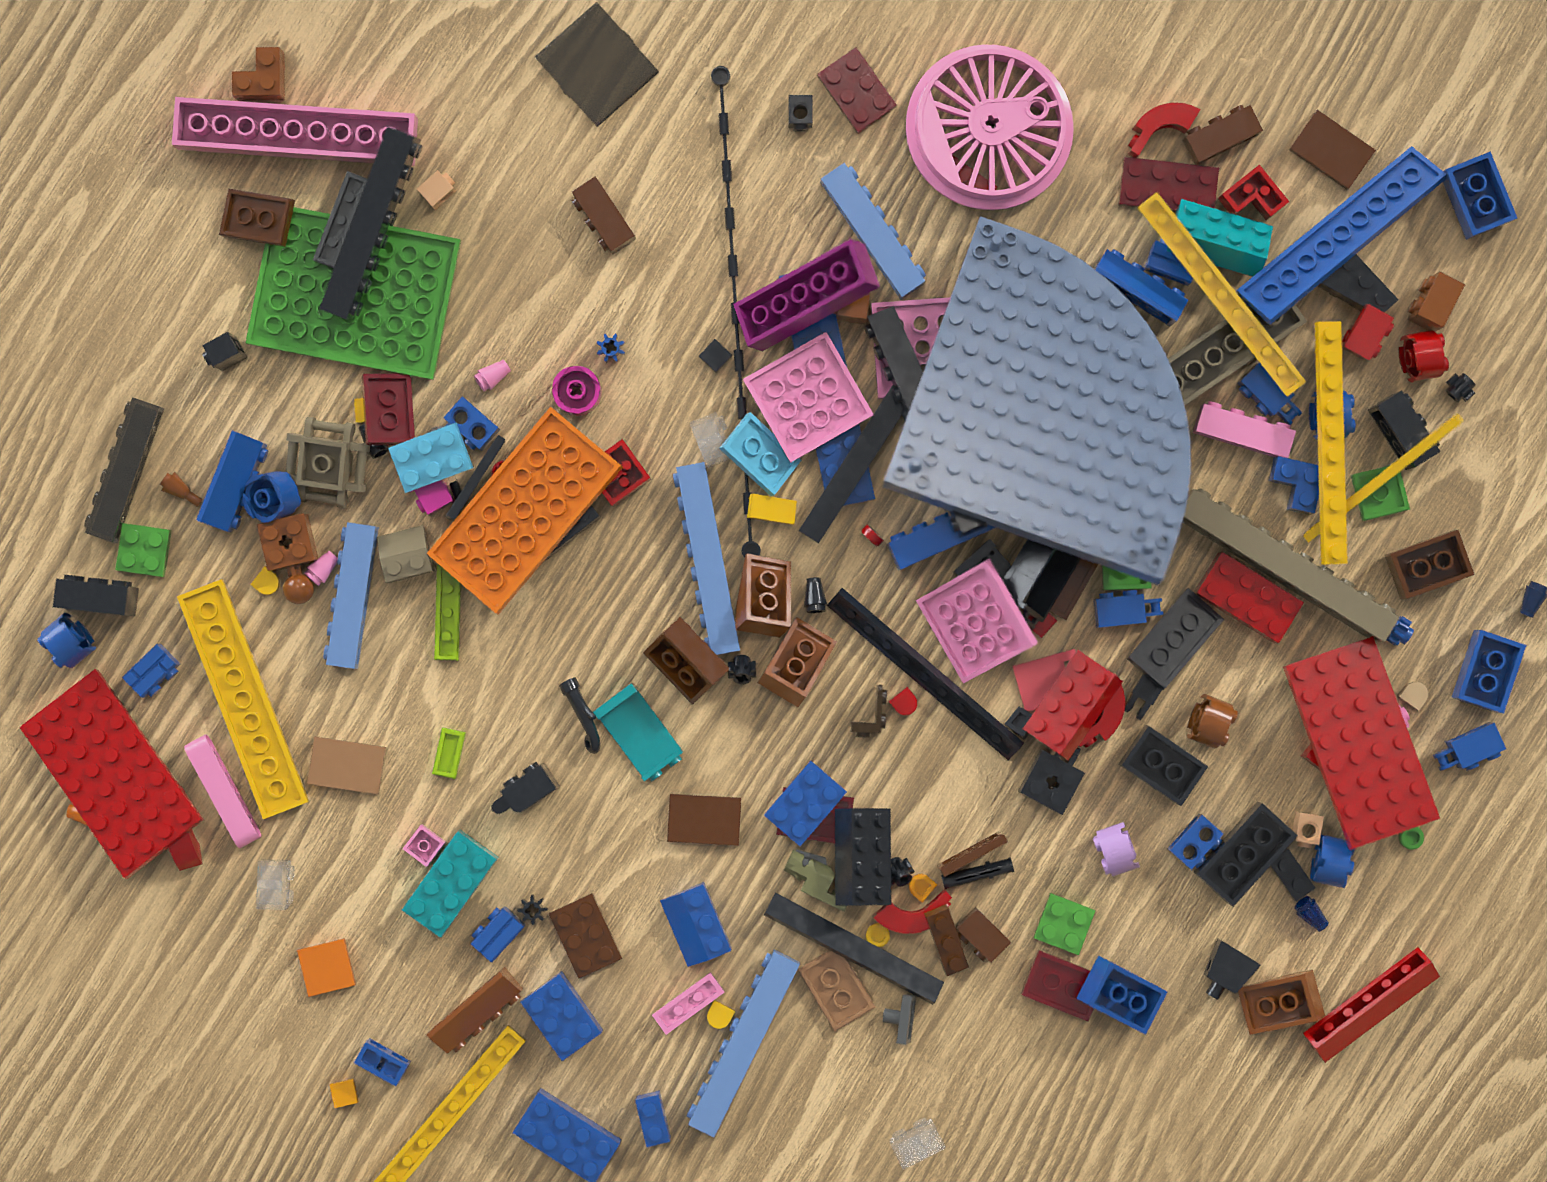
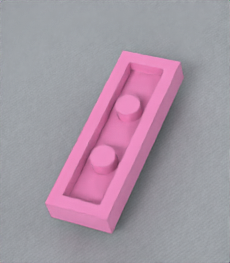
(688, 1003)

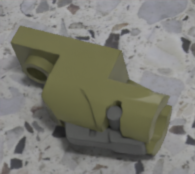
(815, 873)

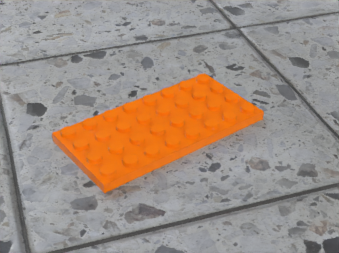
(524, 510)

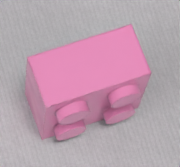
(424, 845)

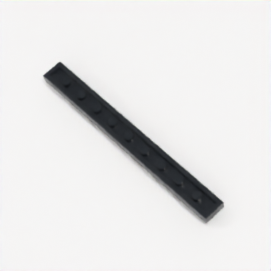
(925, 674)

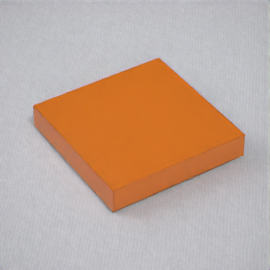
(326, 967)

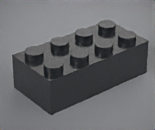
(1245, 853)
(862, 856)

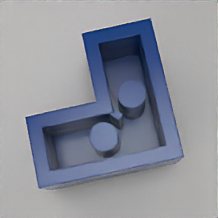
(1302, 478)

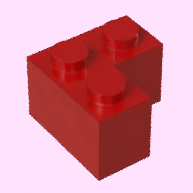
(1255, 189)
(1367, 332)
(629, 478)

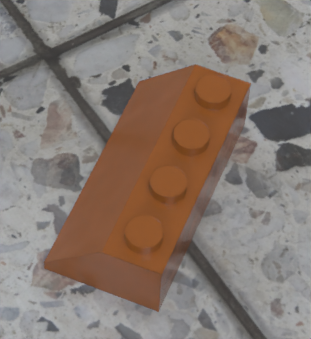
(476, 1010)

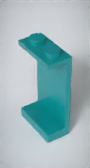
(639, 732)

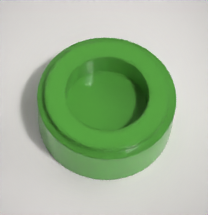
(1411, 838)

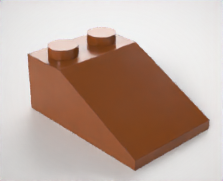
(764, 596)
(797, 662)
(1281, 1002)

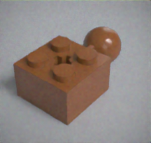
(297, 587)

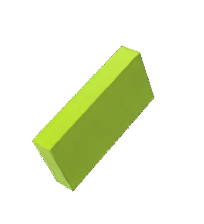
(449, 753)

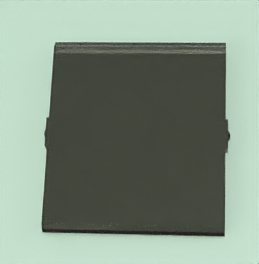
(596, 64)

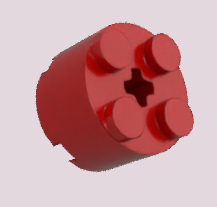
(1423, 355)

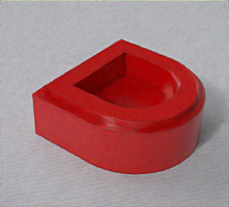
(904, 702)

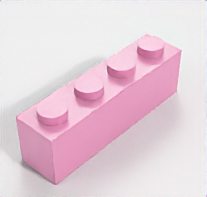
(1244, 431)

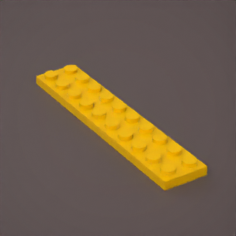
(243, 699)

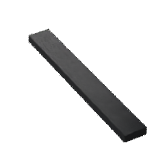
(852, 468)
(854, 948)

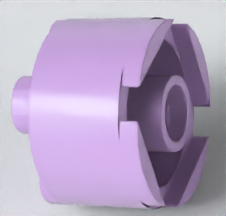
(1116, 849)

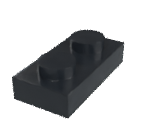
(1292, 875)

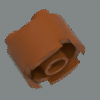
(1211, 721)

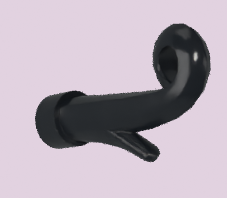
(570, 689)

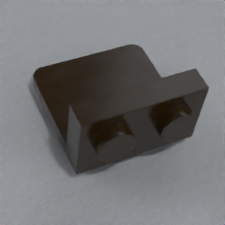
(865, 729)

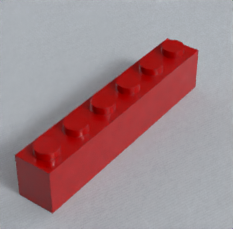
(1371, 1004)

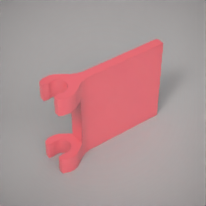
(1038, 677)

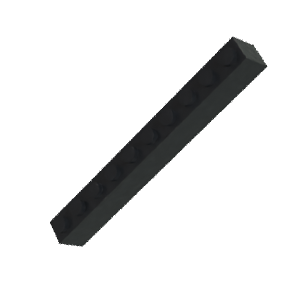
(906, 373)

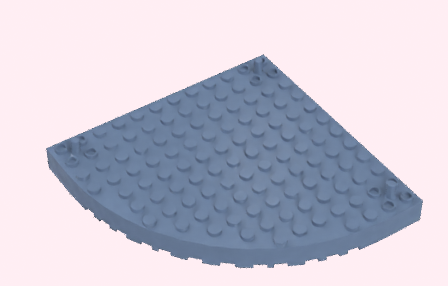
(1049, 410)

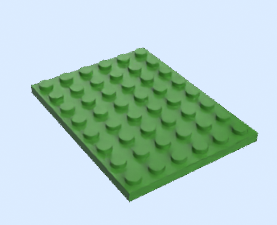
(400, 314)

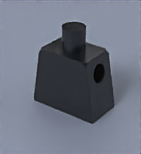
(1228, 969)

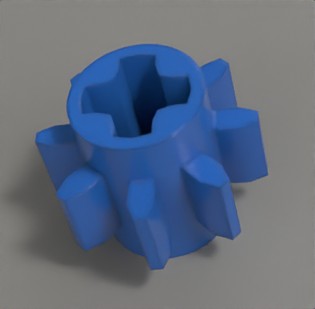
(613, 354)
(1401, 632)

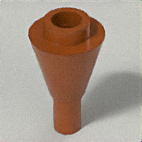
(175, 486)

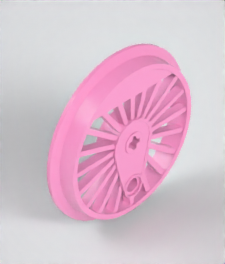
(1011, 119)

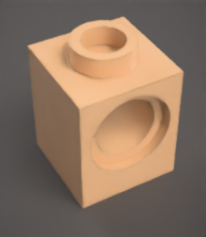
(437, 189)
(1315, 821)

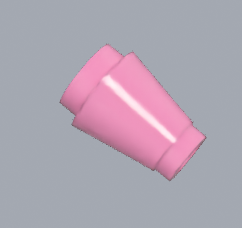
(491, 375)
(321, 568)

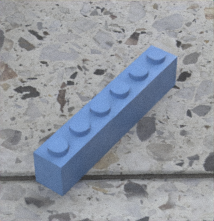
(872, 230)
(351, 596)

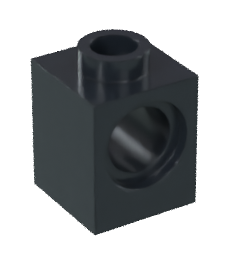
(800, 102)

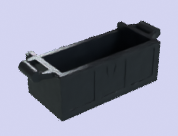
(1038, 579)

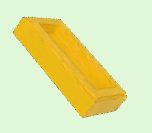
(772, 509)

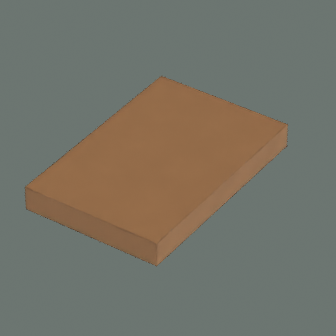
(346, 765)
(836, 989)

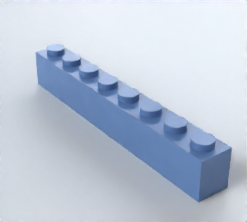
(707, 557)
(743, 1043)

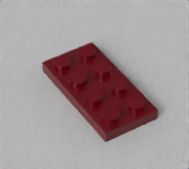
(1170, 180)

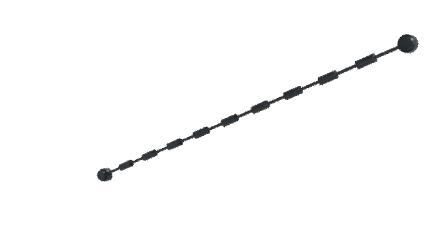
(721, 77)

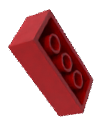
(1248, 597)
(1073, 704)

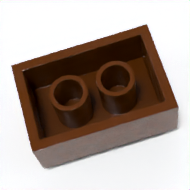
(1429, 564)
(686, 660)

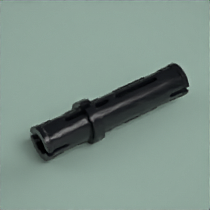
(977, 873)

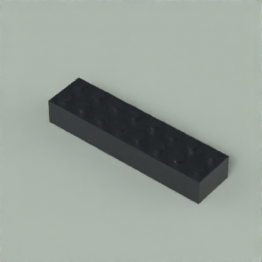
(371, 223)

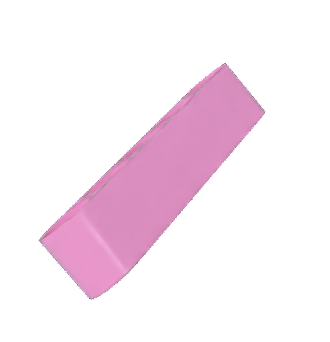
(222, 791)

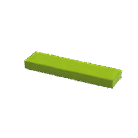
(447, 616)

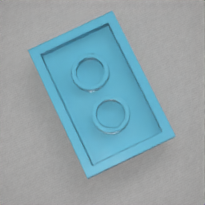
(759, 454)
(430, 457)

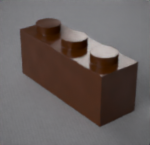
(1222, 134)
(602, 216)

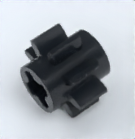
(1460, 387)
(742, 669)
(901, 871)
(537, 904)

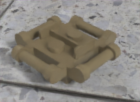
(326, 462)

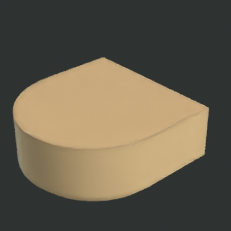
(1414, 694)

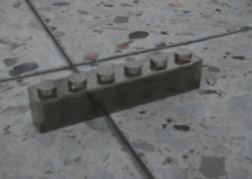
(124, 470)

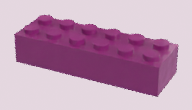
(806, 295)

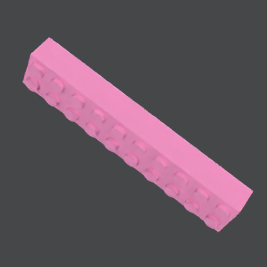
(284, 129)

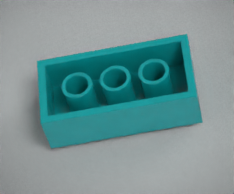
(1227, 238)
(450, 883)

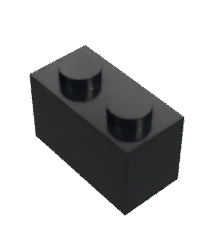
(223, 351)

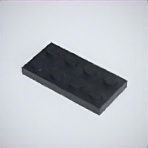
(1175, 639)

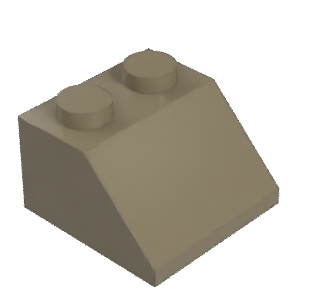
(404, 554)

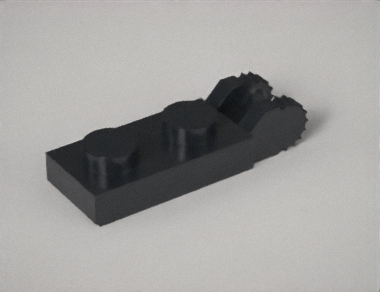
(1146, 691)

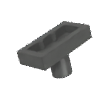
(902, 1018)

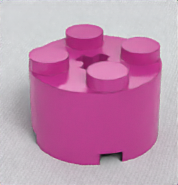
(563, 392)

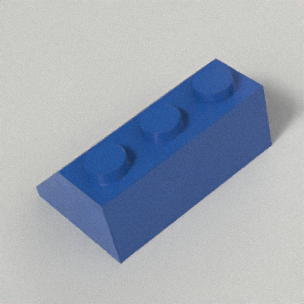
(696, 925)

